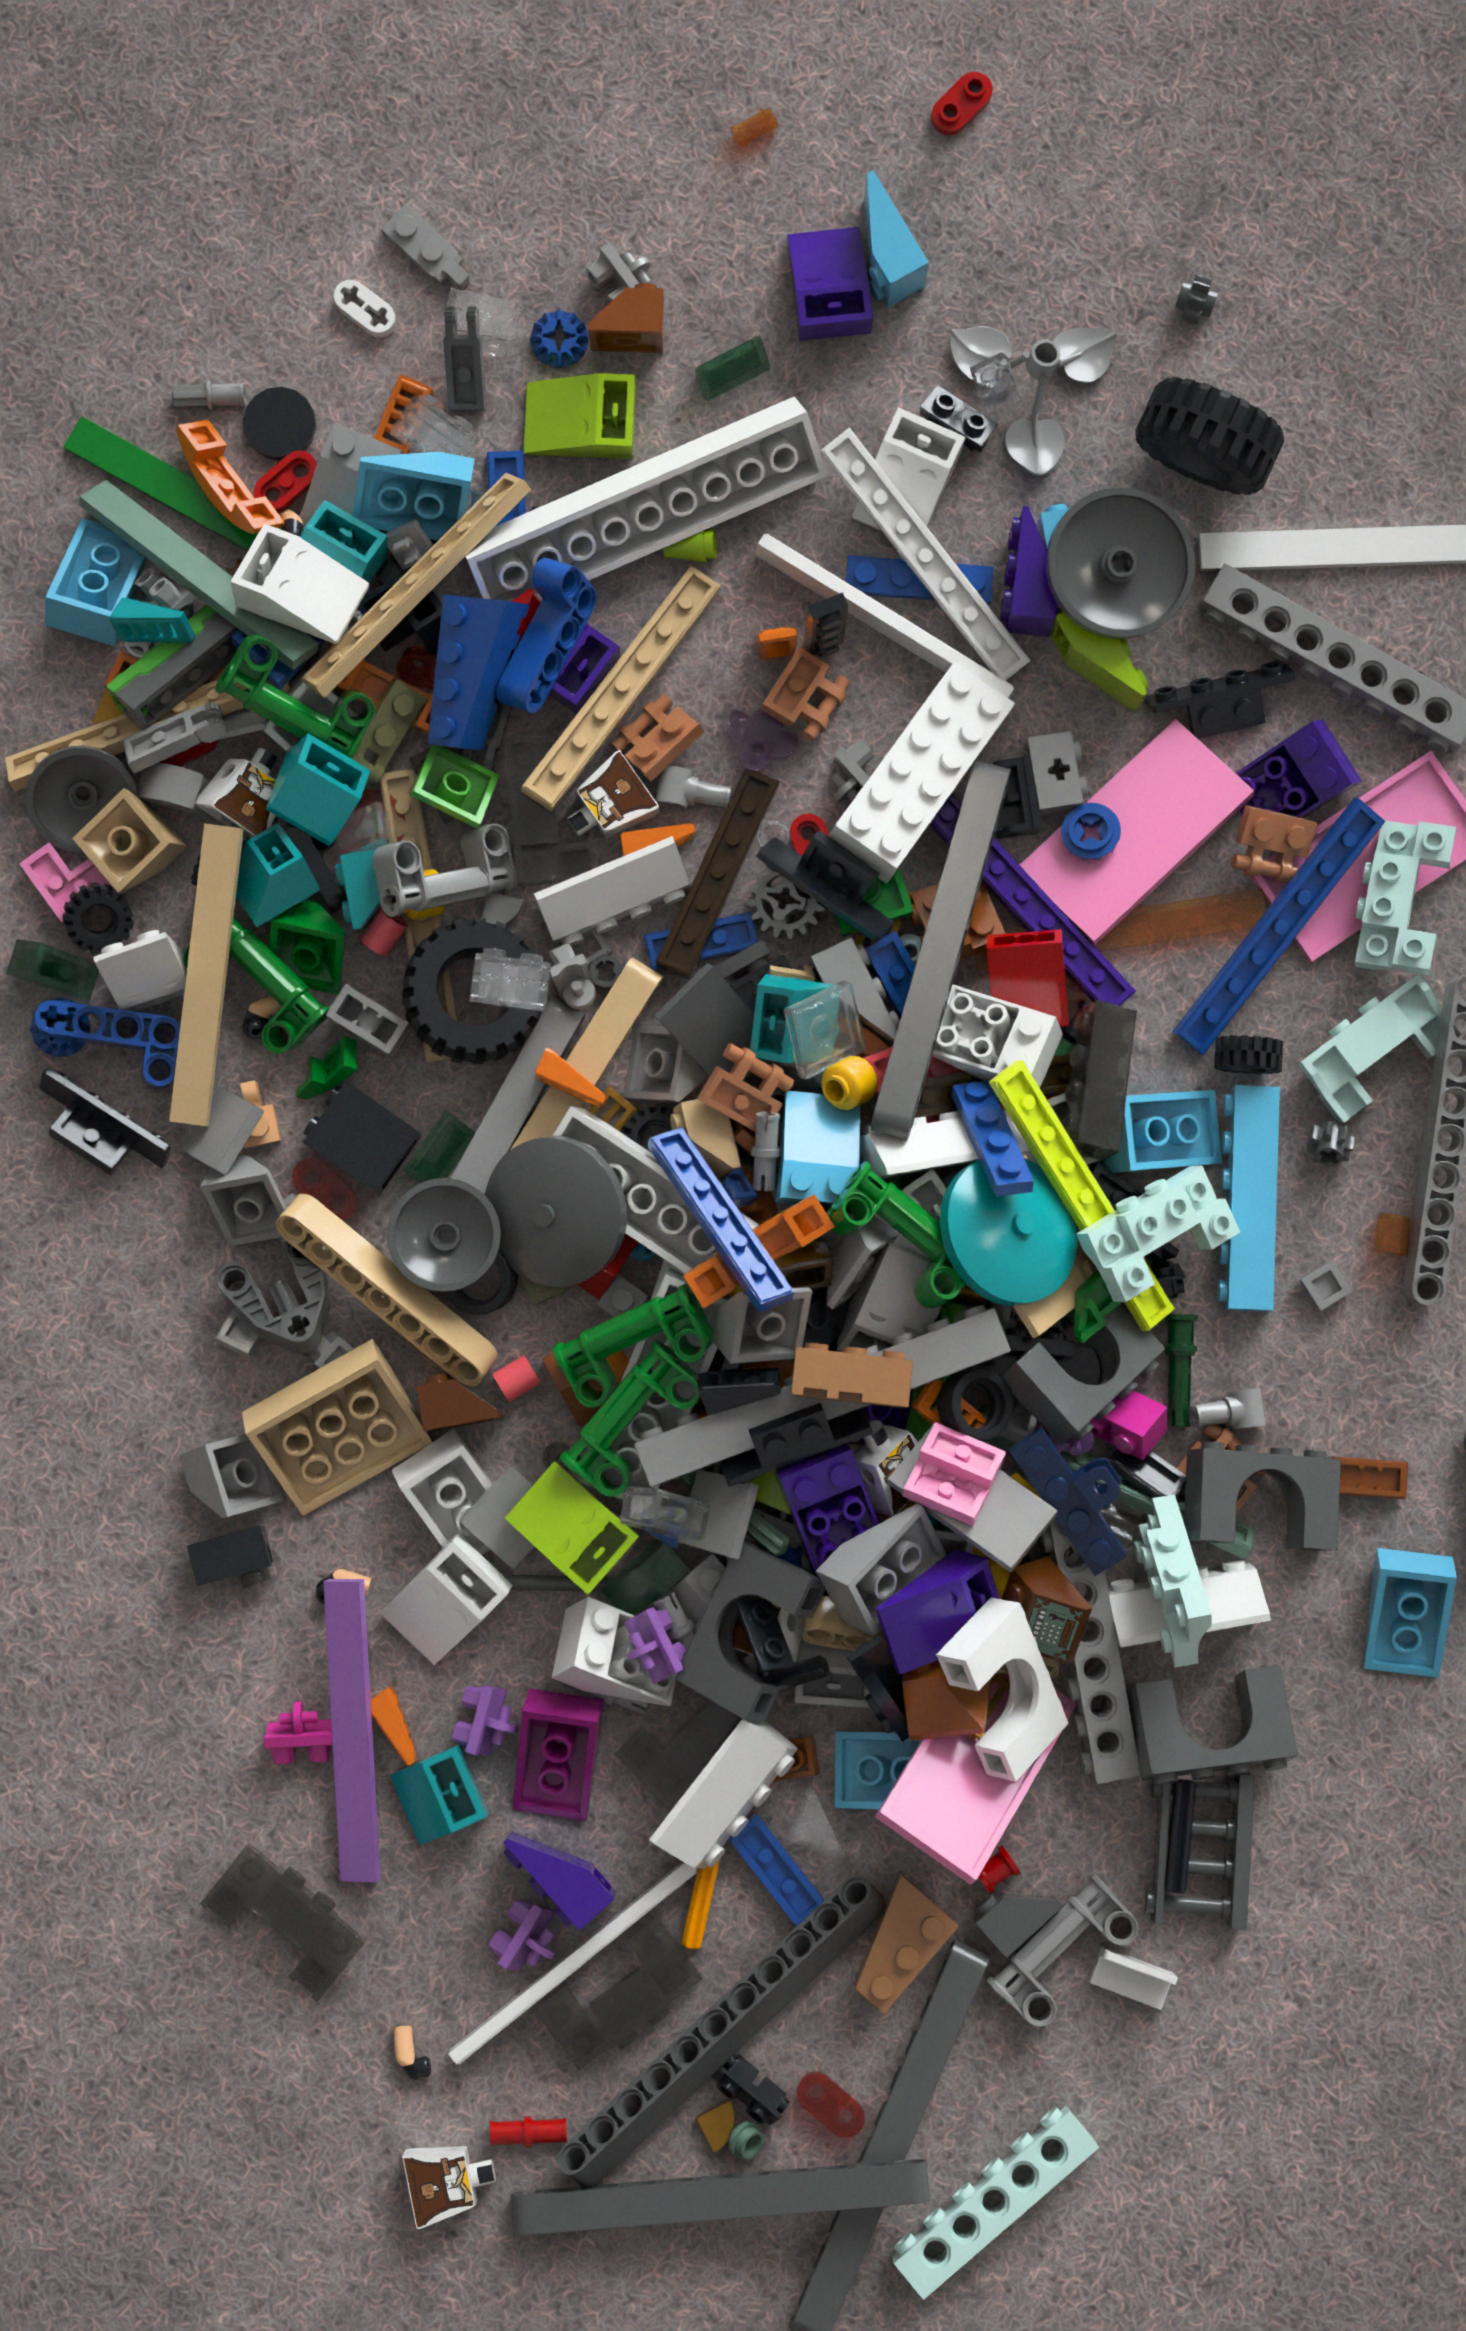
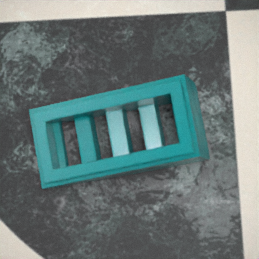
(150, 623)

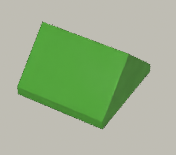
(454, 785)

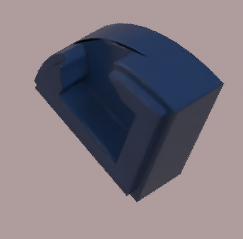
(739, 1188)

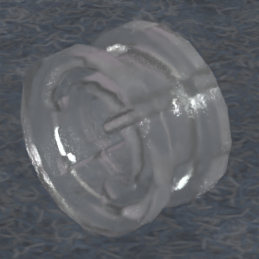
(784, 834)

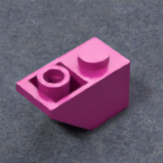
(1132, 1424)

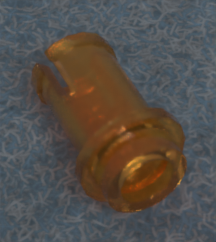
(754, 127)

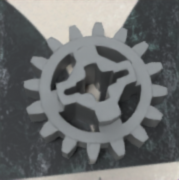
(783, 912)

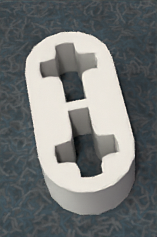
(370, 302)

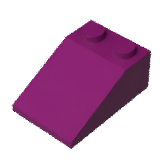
(557, 1754)

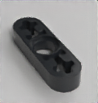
(320, 871)

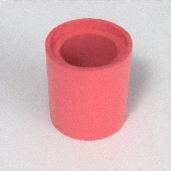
(383, 932)
(516, 1378)

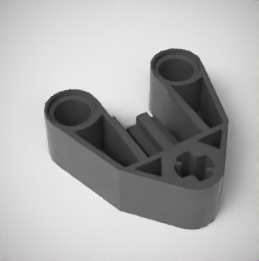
(282, 1330)

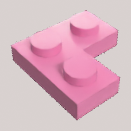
(56, 880)

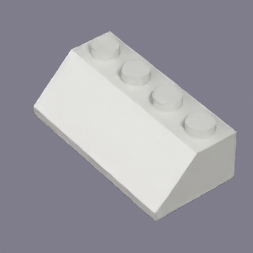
(613, 892)
(928, 1147)
(1231, 1592)
(725, 1794)

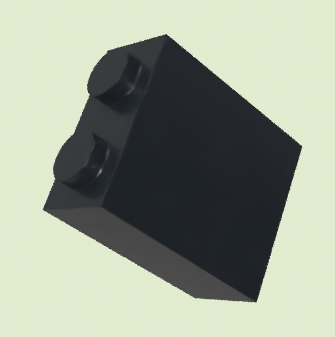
(361, 1137)

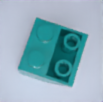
(347, 540)
(317, 788)
(272, 876)
(361, 886)
(770, 1030)
(439, 1794)

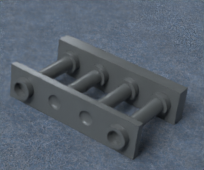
(1232, 1868)

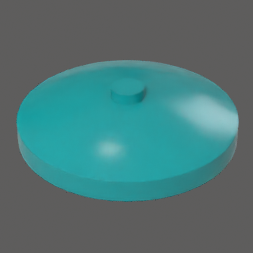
(1010, 1244)

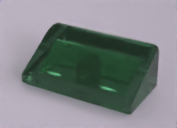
(732, 368)
(440, 1149)

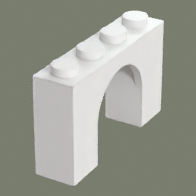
(1033, 1711)

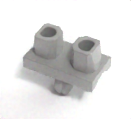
(622, 271)
(165, 592)
(851, 762)
(572, 977)

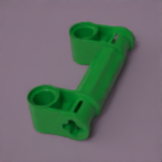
(288, 711)
(299, 1011)
(869, 1194)
(586, 1355)
(620, 1410)

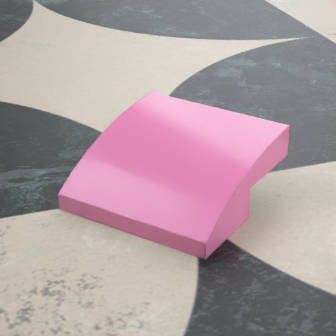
(954, 1474)

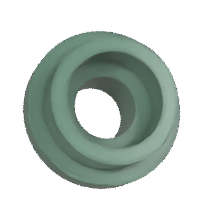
(746, 2140)

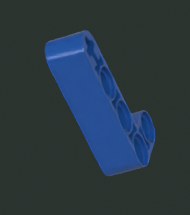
(549, 636)
(107, 1033)

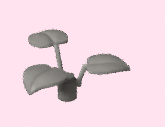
(1081, 353)

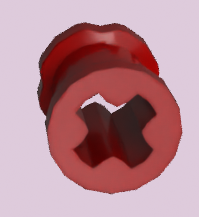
(998, 1869)

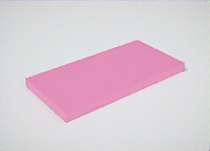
(1411, 795)
(1166, 809)
(952, 1805)

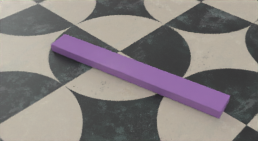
(352, 1730)

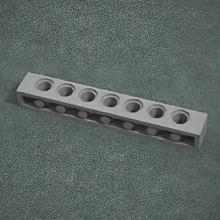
(1327, 640)
(1119, 1758)

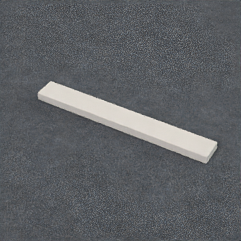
(1333, 548)
(924, 555)
(872, 612)
(571, 1962)

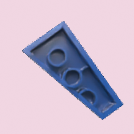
(471, 658)

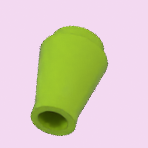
(697, 547)

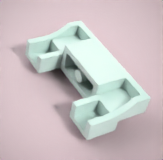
(1392, 883)
(1356, 1046)
(1151, 1220)
(1175, 1580)

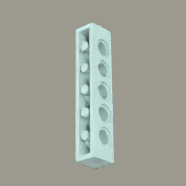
(929, 2273)

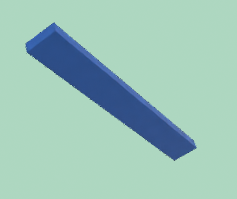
(1278, 926)

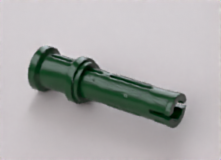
(1180, 1350)

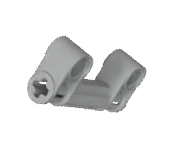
(486, 858)
(1053, 1940)

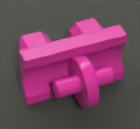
(299, 1730)

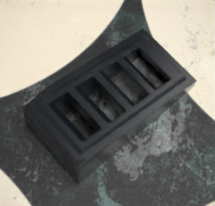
(737, 1387)

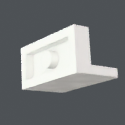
(1132, 1977)

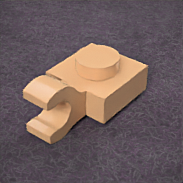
(267, 1128)

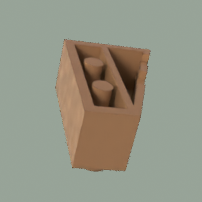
(852, 1376)
(902, 1944)

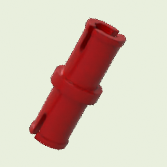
(528, 2132)

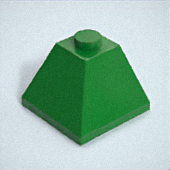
(310, 945)

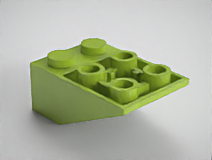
(581, 416)
(1100, 661)
(571, 1527)

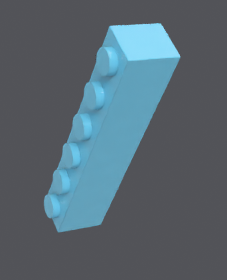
(1251, 1197)

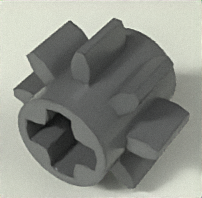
(1196, 299)
(1330, 1143)

